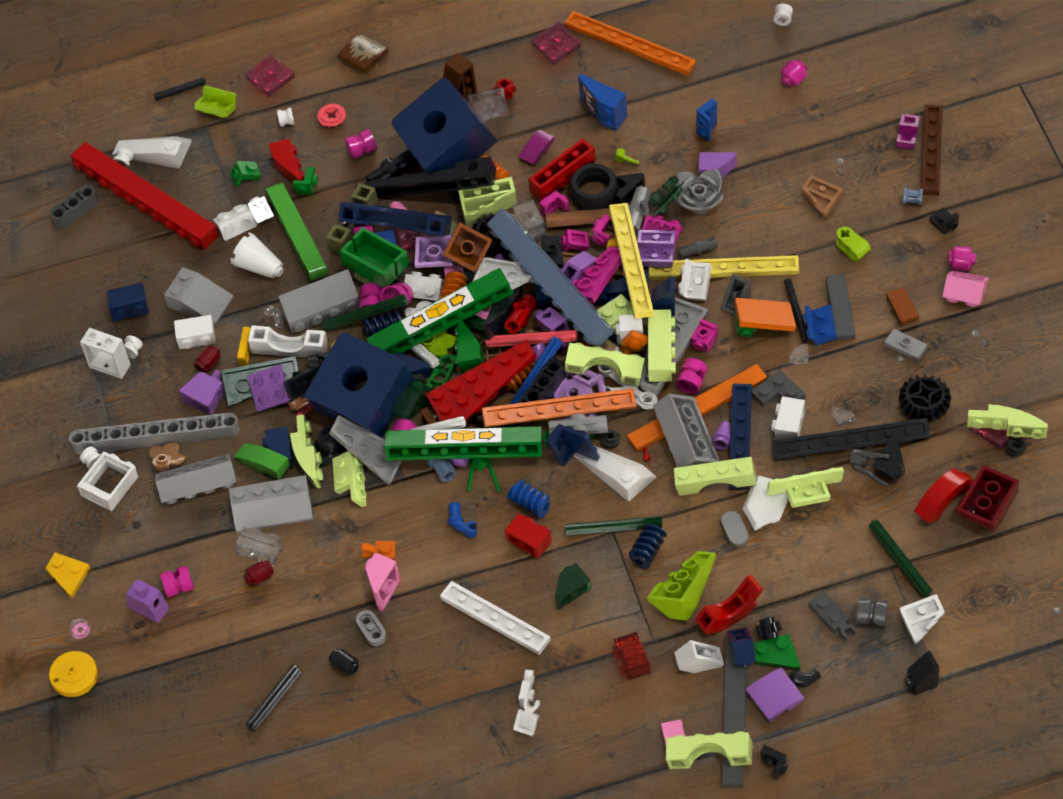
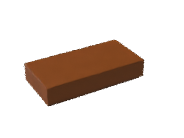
(902, 306)

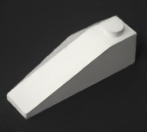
(158, 151)
(619, 473)

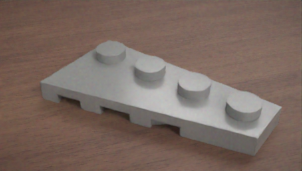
(365, 447)

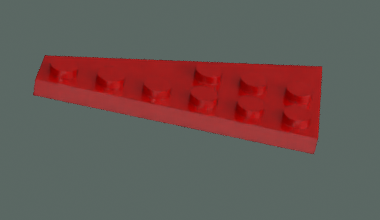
(478, 386)

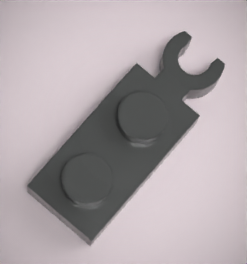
(831, 615)

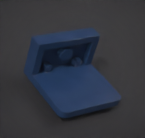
(127, 302)
(566, 441)

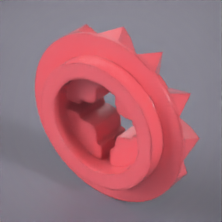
(331, 110)

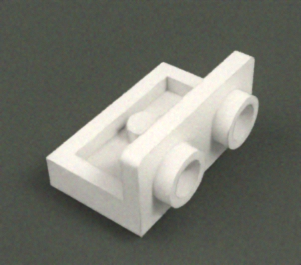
(235, 221)
(694, 280)
(424, 287)

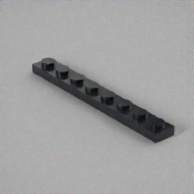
(849, 439)

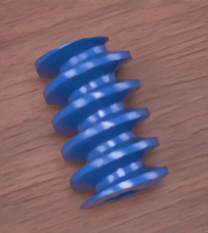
(529, 498)

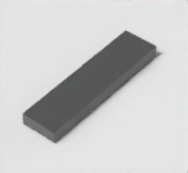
(841, 306)

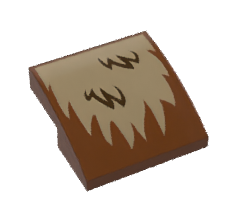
(363, 52)

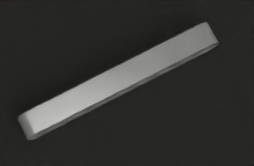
(104, 437)

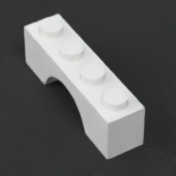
(267, 342)

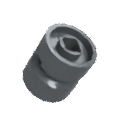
(872, 612)

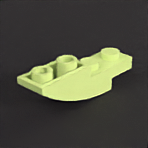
(1015, 421)
(306, 452)

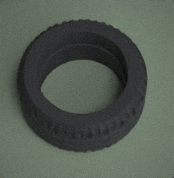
(593, 173)

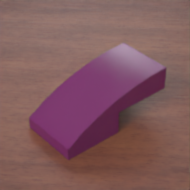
(907, 131)
(535, 147)

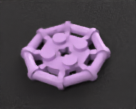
(580, 385)

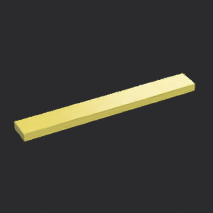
(631, 261)
(728, 266)

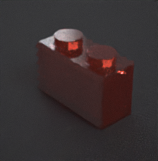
(631, 655)

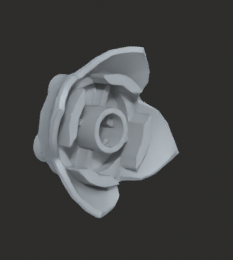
(700, 192)

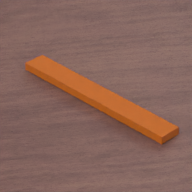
(630, 43)
(706, 403)
(558, 408)

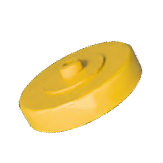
(73, 674)

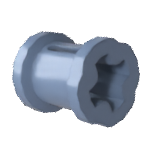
(909, 196)

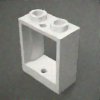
(110, 353)
(108, 501)

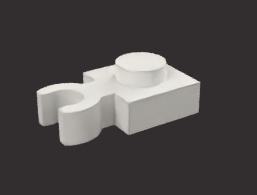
(526, 687)
(526, 719)

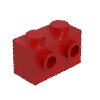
(528, 535)

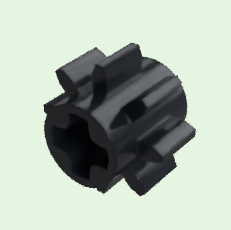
(768, 628)

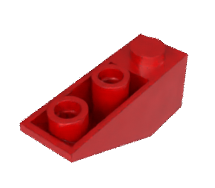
(284, 159)

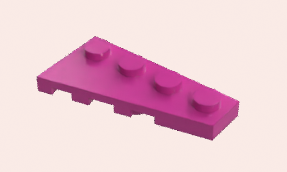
(599, 275)

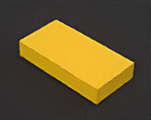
(244, 348)

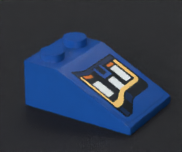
(603, 102)

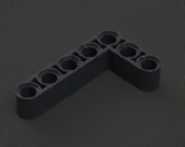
(536, 391)

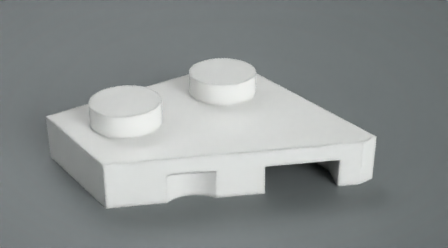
(921, 616)

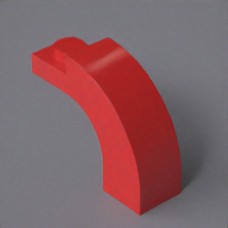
(942, 493)
(732, 610)

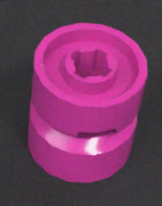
(363, 143)
(396, 290)
(369, 295)
(691, 376)
(177, 581)

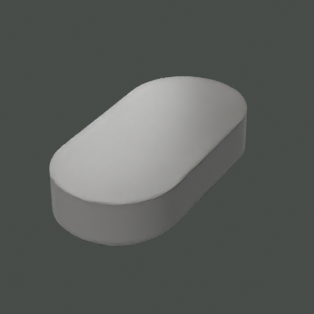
(734, 529)

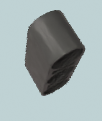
(74, 206)

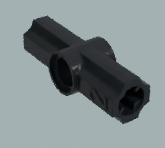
(393, 167)

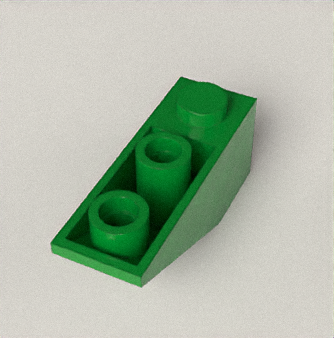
(468, 349)

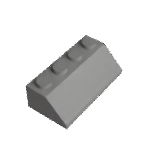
(319, 301)
(685, 430)
(195, 478)
(271, 503)

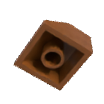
(467, 247)

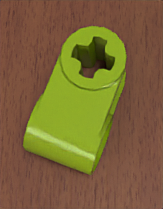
(852, 244)

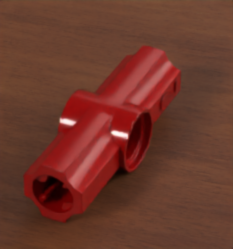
(520, 314)

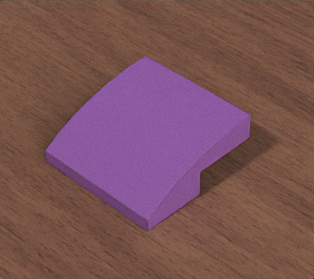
(656, 247)
(775, 694)

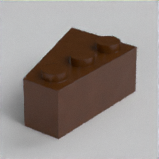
(461, 74)

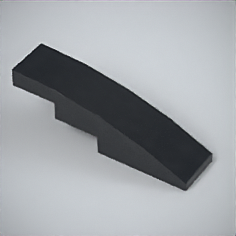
(500, 312)

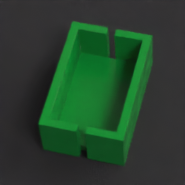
(374, 258)

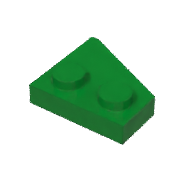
(776, 653)

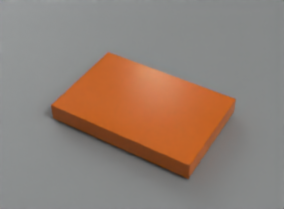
(764, 314)

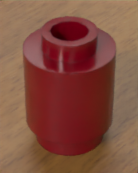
(207, 358)
(258, 573)

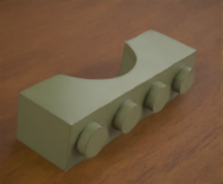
(342, 233)

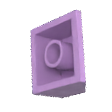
(430, 251)

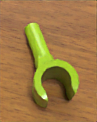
(620, 157)

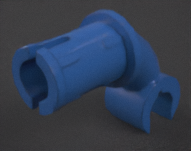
(456, 521)

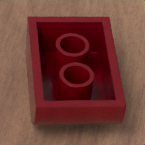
(988, 498)

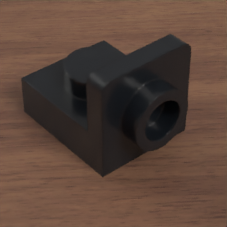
(944, 220)
(774, 758)

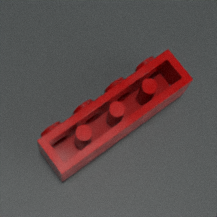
(559, 171)

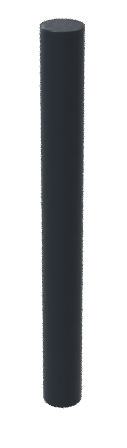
(796, 310)

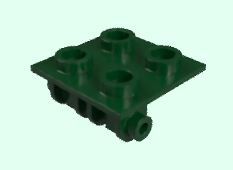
(662, 199)

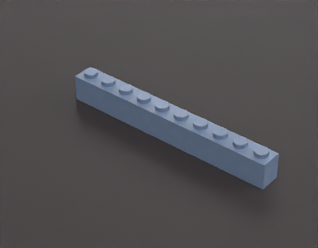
(551, 278)

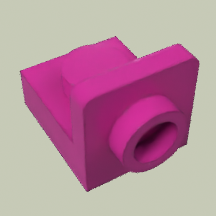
(574, 240)

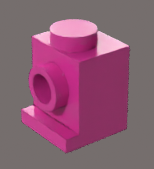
(704, 336)

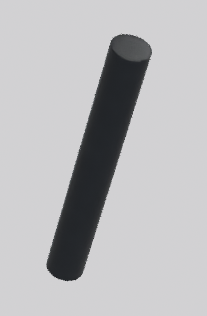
(190, 85)

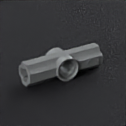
(639, 207)
(581, 423)

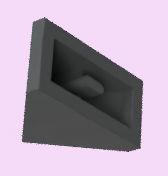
(738, 288)

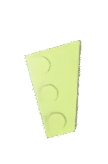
(487, 199)

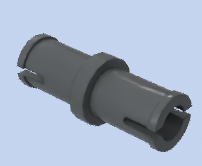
(698, 247)

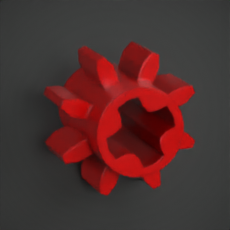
(508, 87)

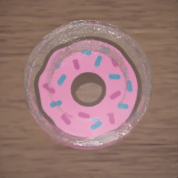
(79, 628)

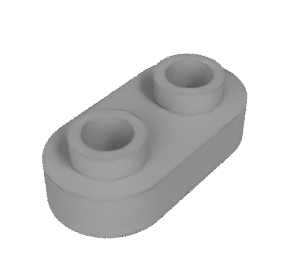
(371, 629)

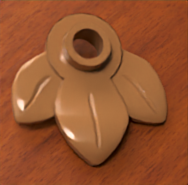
(297, 403)
(166, 456)

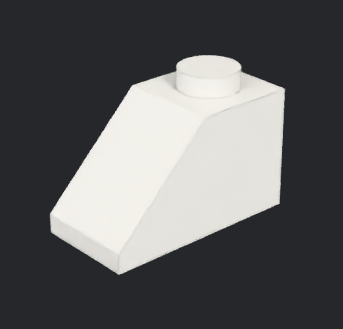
(698, 657)

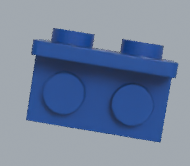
(706, 119)
(820, 324)

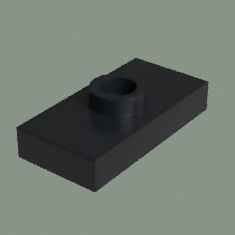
(552, 247)

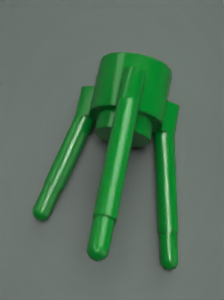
(481, 463)

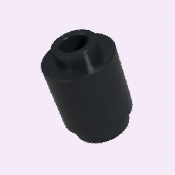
(344, 661)

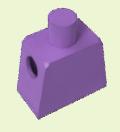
(550, 321)
(203, 392)
(146, 601)

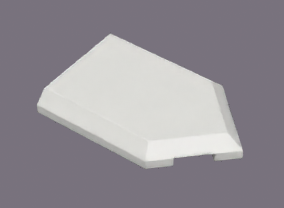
(510, 269)
(763, 508)

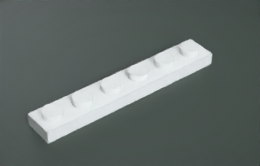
(495, 618)

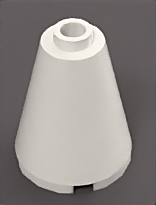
(256, 257)

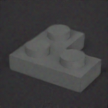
(776, 386)

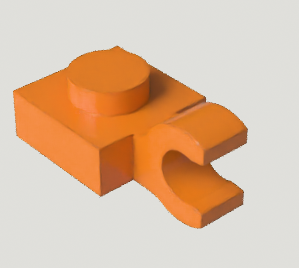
(633, 341)
(384, 548)

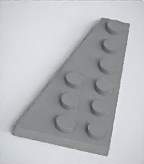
(686, 321)

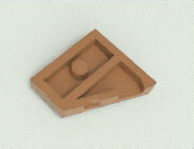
(821, 194)

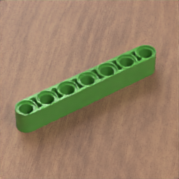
(297, 232)

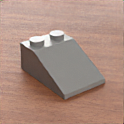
(197, 296)

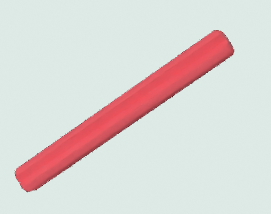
(532, 338)

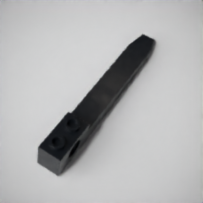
(464, 176)

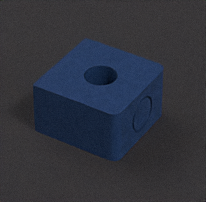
(443, 128)
(346, 366)

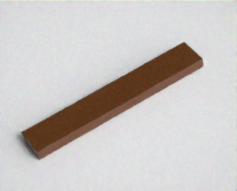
(931, 149)

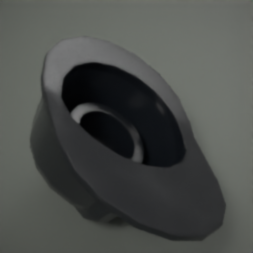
(327, 446)

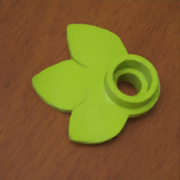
(440, 343)

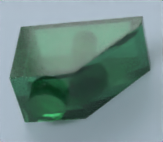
(411, 400)
(571, 585)

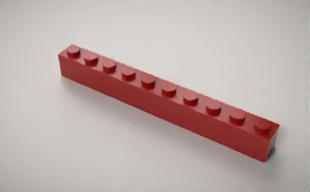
(144, 196)

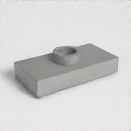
(905, 345)

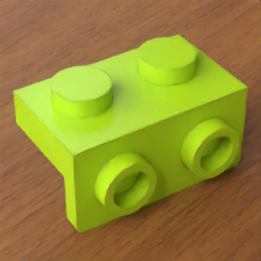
(216, 102)

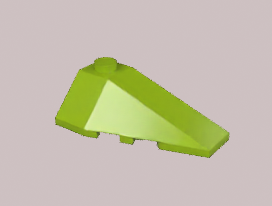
(683, 589)

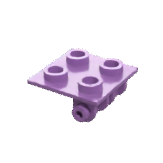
(268, 387)

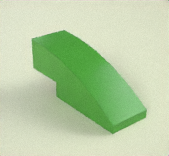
(262, 460)

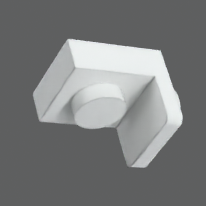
(260, 209)

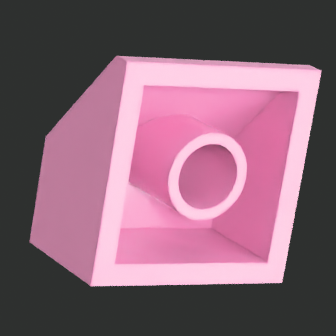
(965, 288)
(382, 578)

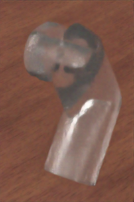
(272, 311)

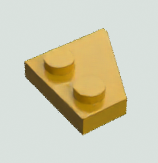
(67, 572)

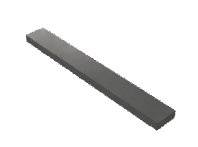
(733, 714)

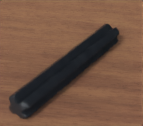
(273, 698)

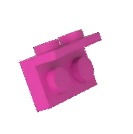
(658, 223)

